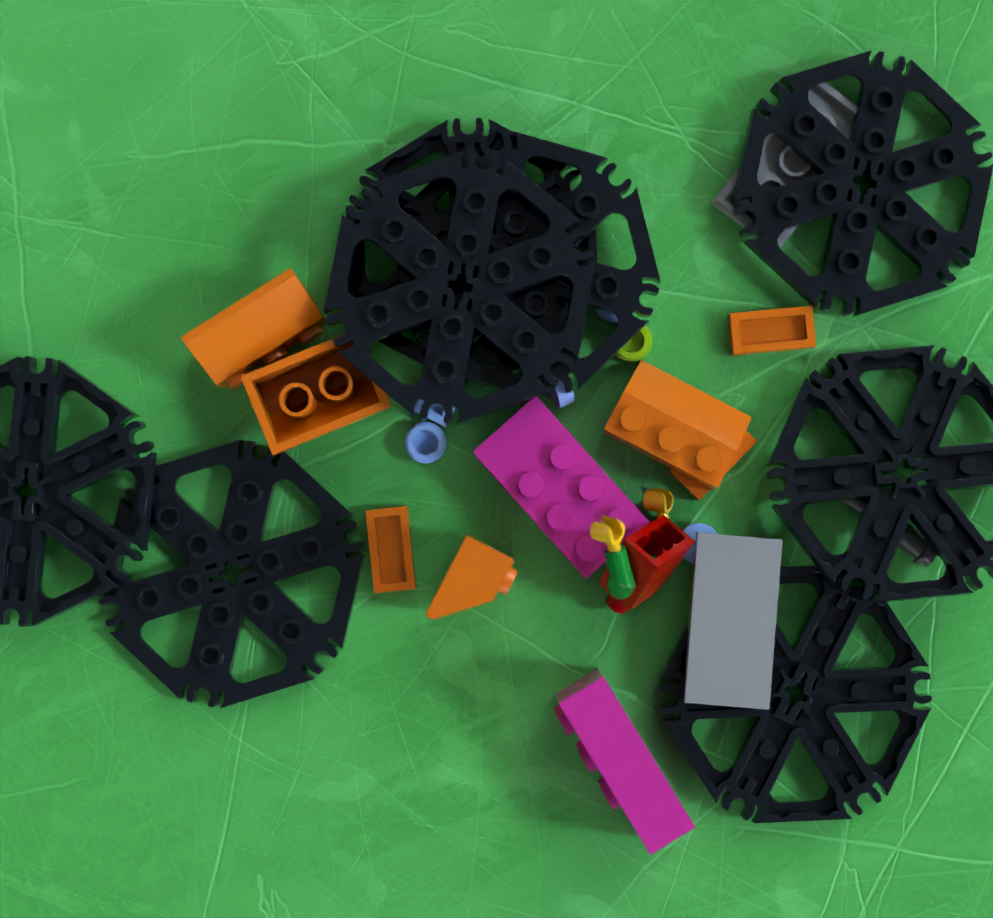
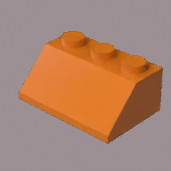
(256, 330)
(310, 396)
(677, 425)
(473, 578)

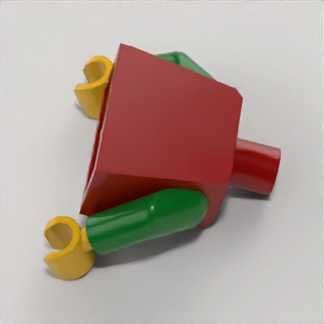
(643, 558)

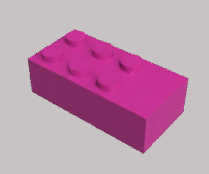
(557, 484)
(627, 766)

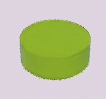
(637, 347)

